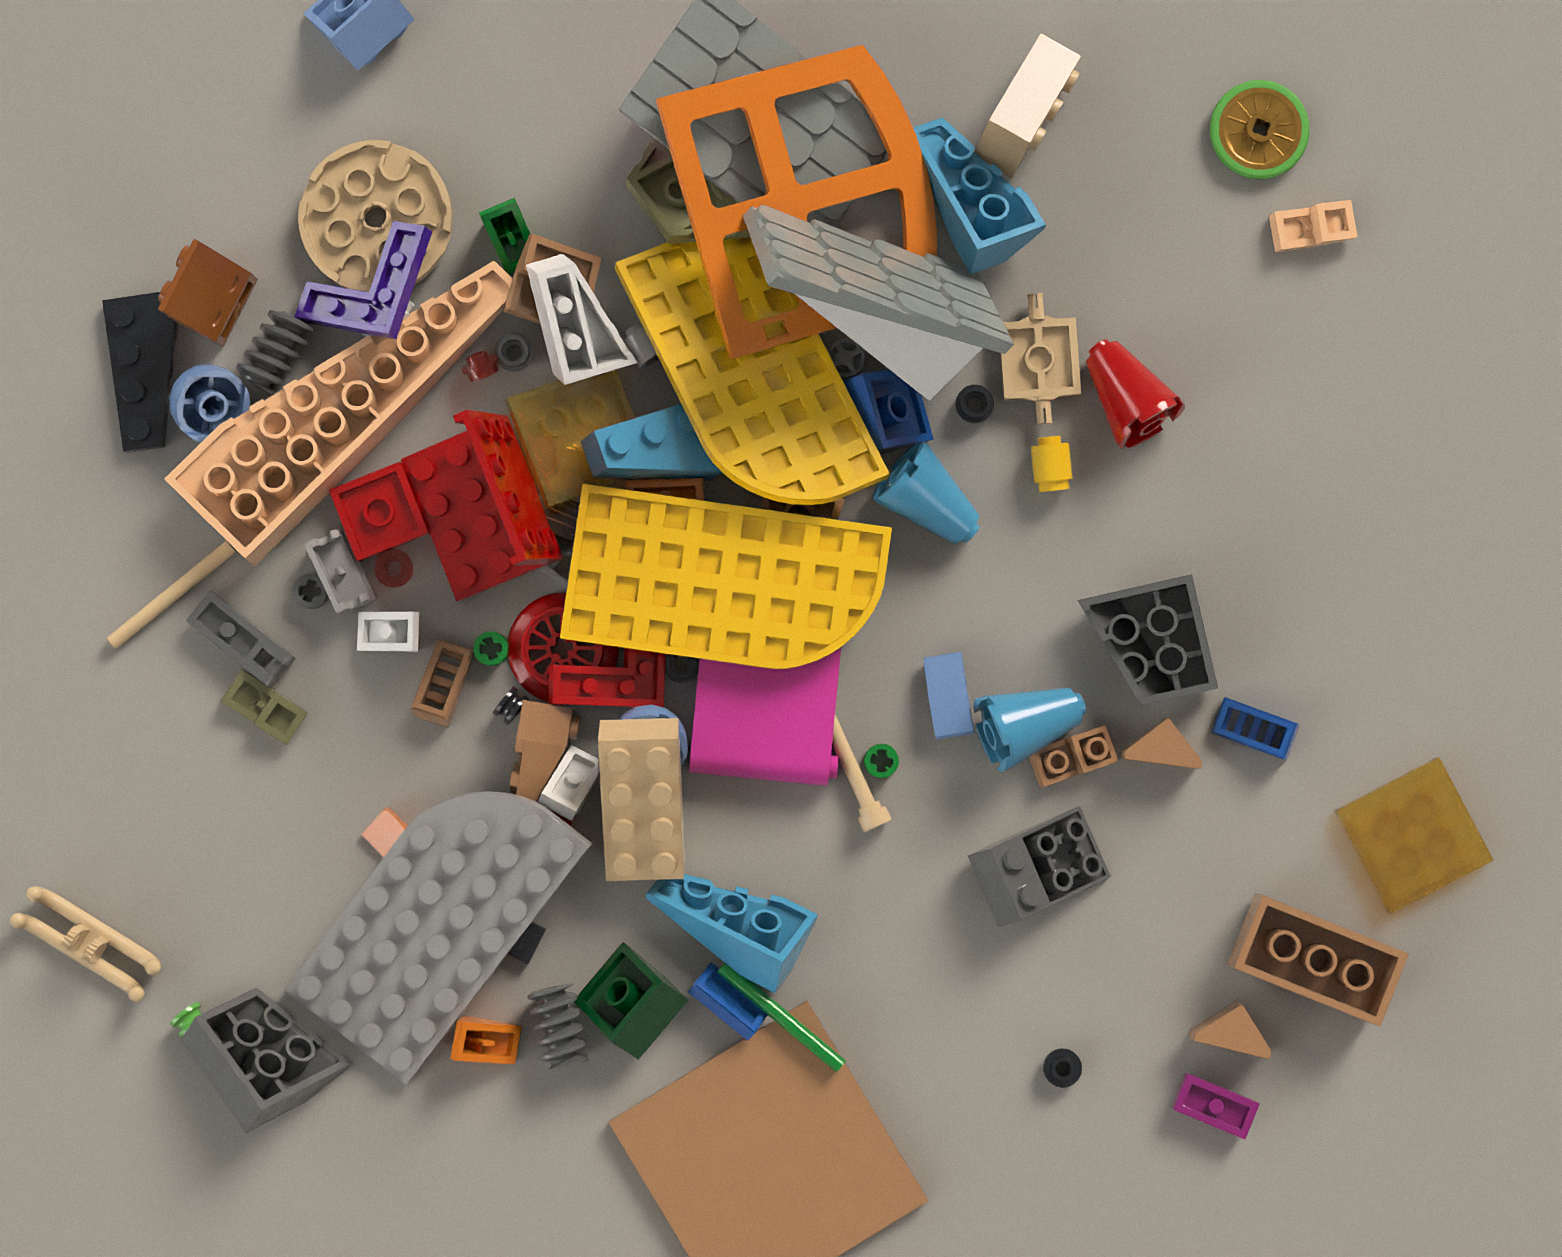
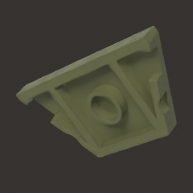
(660, 195)

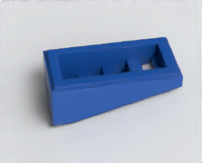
(1286, 741)

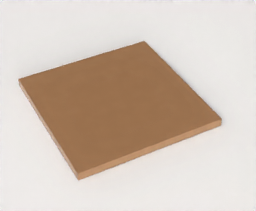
(768, 1152)

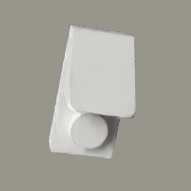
(388, 631)
(571, 783)

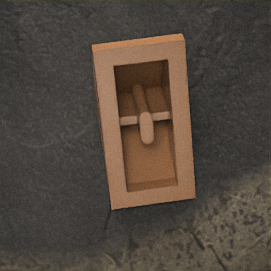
(1163, 746)
(1232, 1030)

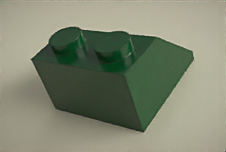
(630, 1001)

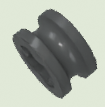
(304, 581)

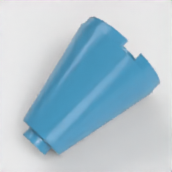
(927, 495)
(1025, 722)

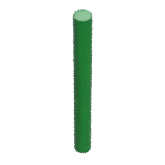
(782, 1017)

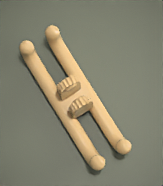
(87, 941)

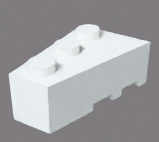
(573, 324)

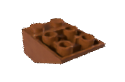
(206, 292)

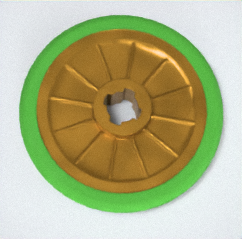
(1268, 106)

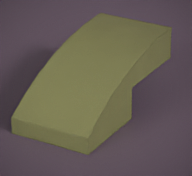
(264, 706)

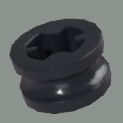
(510, 705)

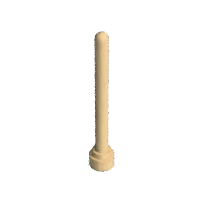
(871, 812)

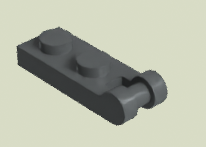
(239, 638)

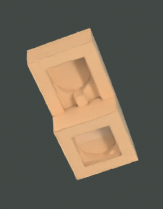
(1313, 226)

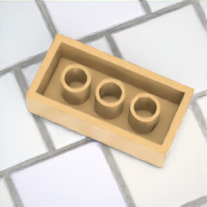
(641, 799)

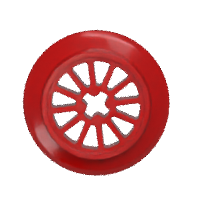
(519, 645)

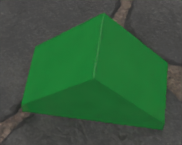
(507, 232)

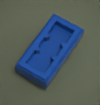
(727, 1002)

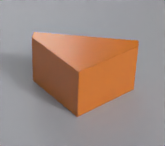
(485, 1041)

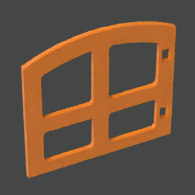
(756, 97)

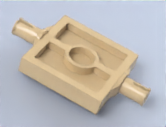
(1042, 360)

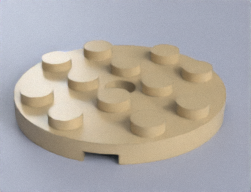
(366, 178)

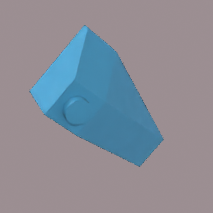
(979, 207)
(745, 931)

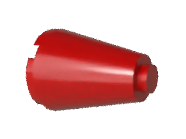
(1130, 394)

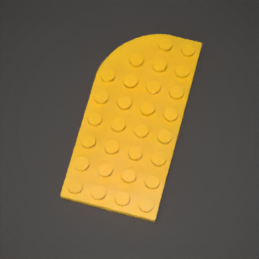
(764, 418)
(719, 579)

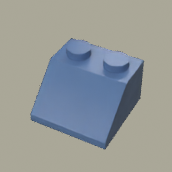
(359, 26)

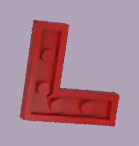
(633, 685)

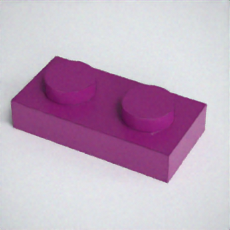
(1215, 1105)

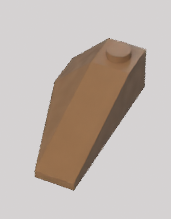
(541, 743)

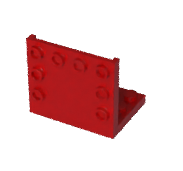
(481, 505)

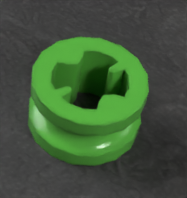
(185, 1018)

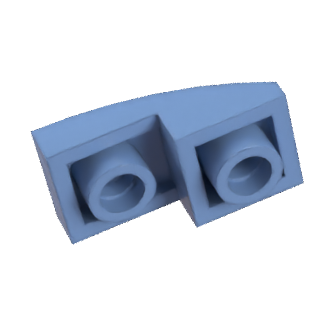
(948, 695)

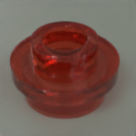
(480, 365)
(385, 560)

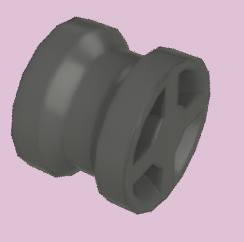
(847, 351)

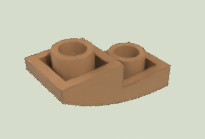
(1073, 756)

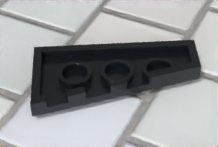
(141, 367)

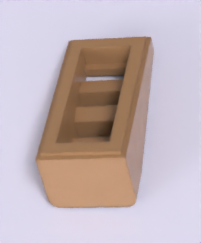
(450, 702)

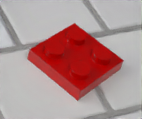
(379, 511)

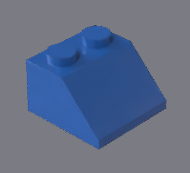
(889, 410)

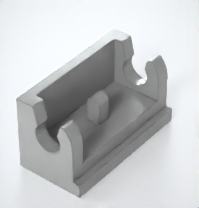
(340, 572)

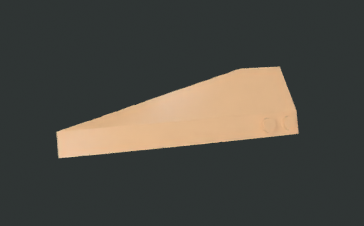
(286, 452)

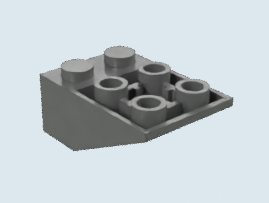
(1039, 867)

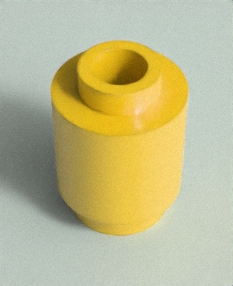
(1051, 464)

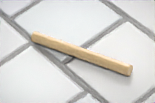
(171, 594)

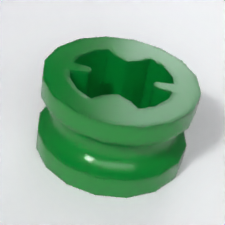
(485, 658)
(890, 753)

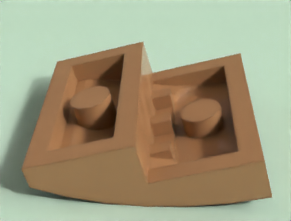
(520, 296)

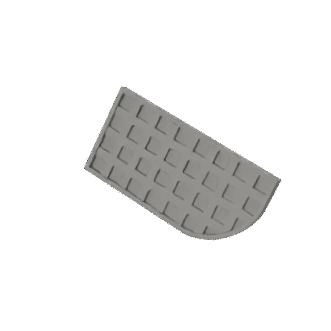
(435, 923)

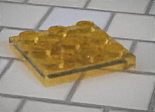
(553, 423)
(1413, 835)

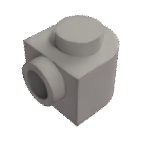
(640, 345)

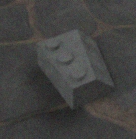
(1155, 638)
(259, 1058)

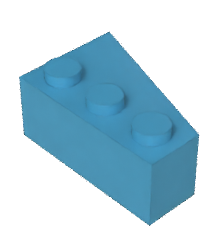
(649, 447)

